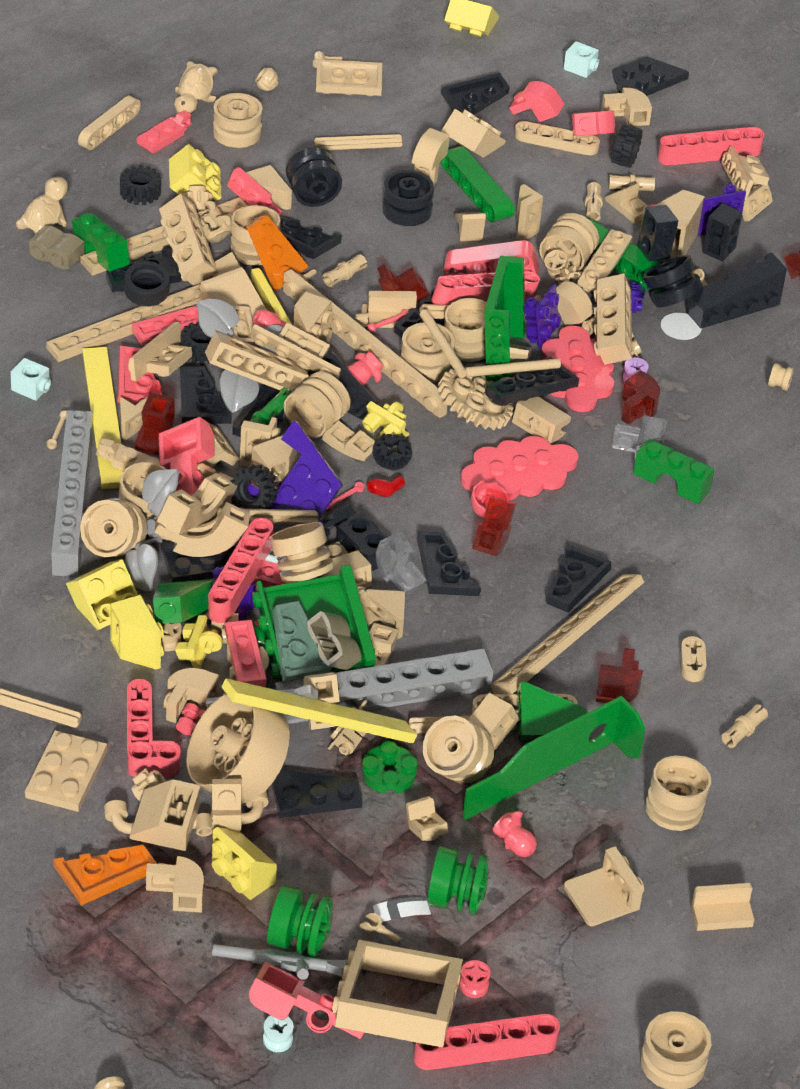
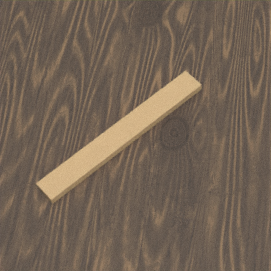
(152, 240)
(118, 326)
(567, 634)

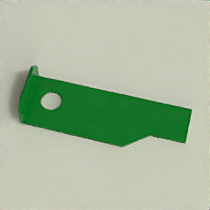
(559, 750)

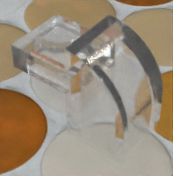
(633, 438)
(396, 565)

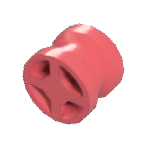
(479, 973)

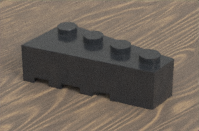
(739, 294)

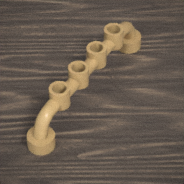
(117, 812)

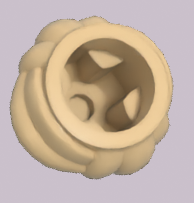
(267, 79)

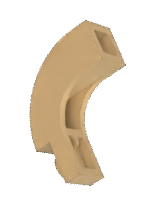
(210, 537)

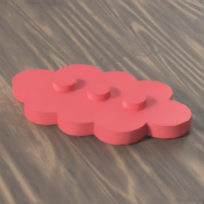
(579, 357)
(521, 466)

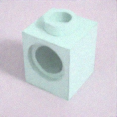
(581, 59)
(30, 379)

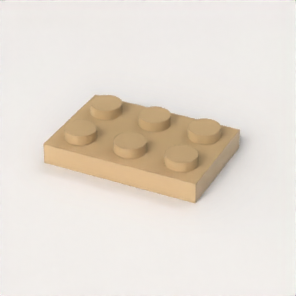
(349, 77)
(66, 771)

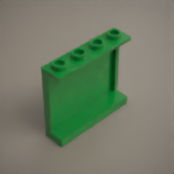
(504, 312)
(328, 594)

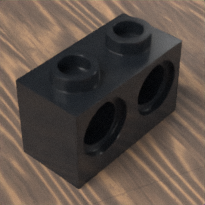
(722, 232)
(657, 233)
(360, 535)

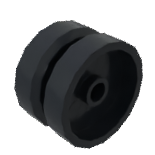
(313, 177)
(408, 198)
(672, 281)

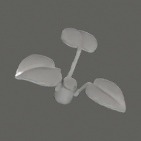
(221, 317)
(143, 560)

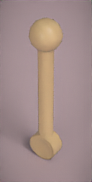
(52, 443)

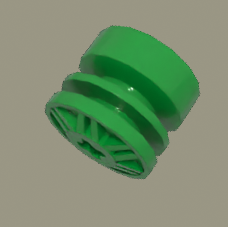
(458, 880)
(294, 919)

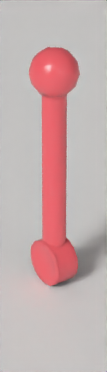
(372, 327)
(358, 487)

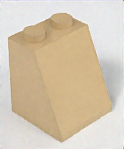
(687, 209)
(234, 289)

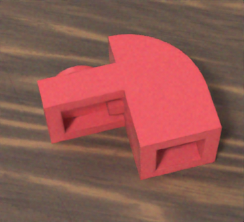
(540, 98)
(593, 123)

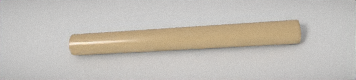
(443, 343)
(513, 367)

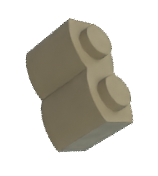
(56, 247)
(334, 640)

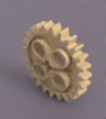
(469, 400)

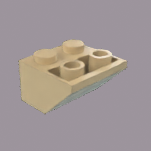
(473, 133)
(314, 316)
(275, 456)
(167, 814)

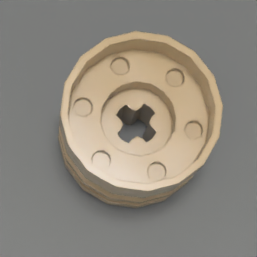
(573, 236)
(240, 240)
(467, 323)
(317, 403)
(132, 485)
(303, 557)
(678, 793)

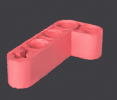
(485, 258)
(141, 749)

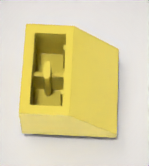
(192, 169)
(99, 589)
(136, 632)
(242, 862)

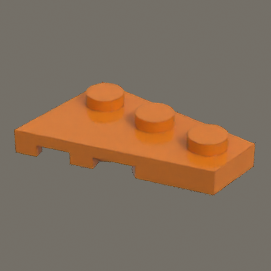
(274, 251)
(102, 874)

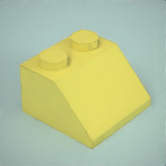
(471, 16)

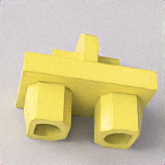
(388, 417)
(198, 642)

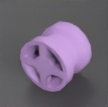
(633, 366)

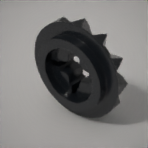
(394, 460)

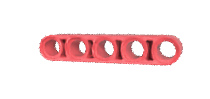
(709, 145)
(475, 286)
(240, 571)
(490, 1042)

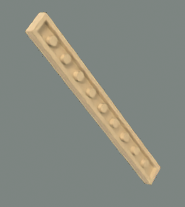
(365, 342)

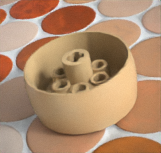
(238, 744)

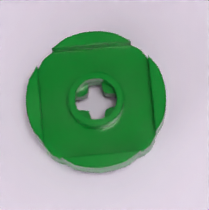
(389, 756)

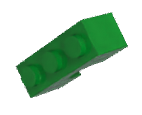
(100, 237)
(692, 476)

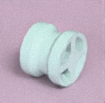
(273, 1039)

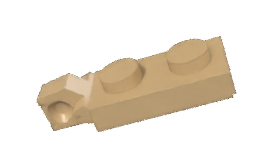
(121, 455)

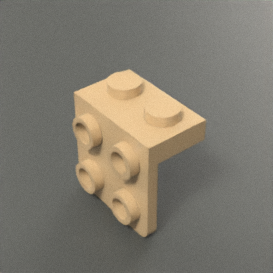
(606, 891)

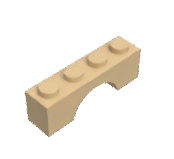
(187, 511)

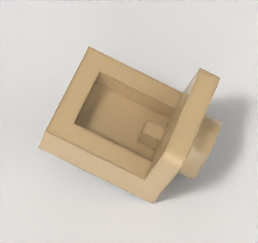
(424, 820)

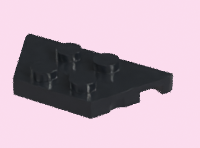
(648, 76)

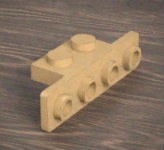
(744, 170)
(604, 259)
(297, 346)
(160, 355)

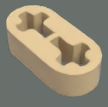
(688, 659)

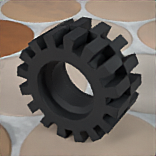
(627, 146)
(140, 185)
(191, 337)
(264, 482)

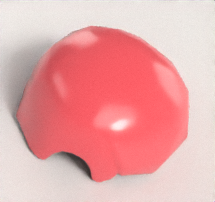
(482, 493)

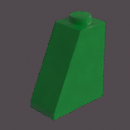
(181, 600)
(543, 712)

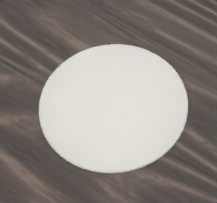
(680, 326)

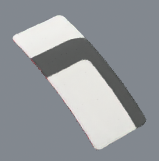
(402, 908)

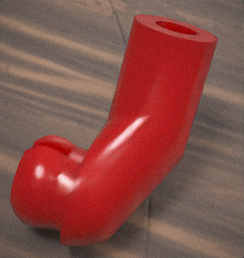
(385, 488)

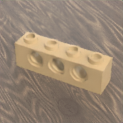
(187, 240)
(613, 319)
(254, 363)

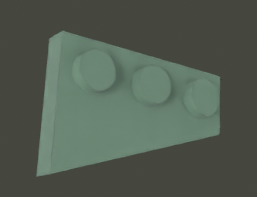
(295, 646)

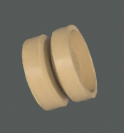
(237, 120)
(424, 353)
(113, 527)
(458, 749)
(675, 1050)

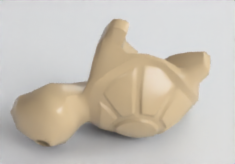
(194, 85)
(46, 208)
(215, 224)

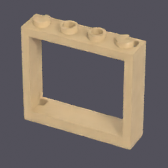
(392, 1020)

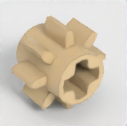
(198, 196)
(567, 274)
(146, 780)

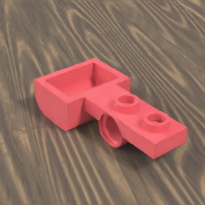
(184, 448)
(278, 991)

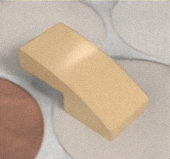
(347, 442)
(383, 642)

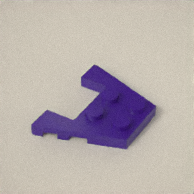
(310, 482)

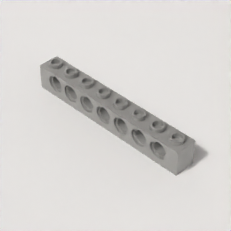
(72, 493)
(409, 681)

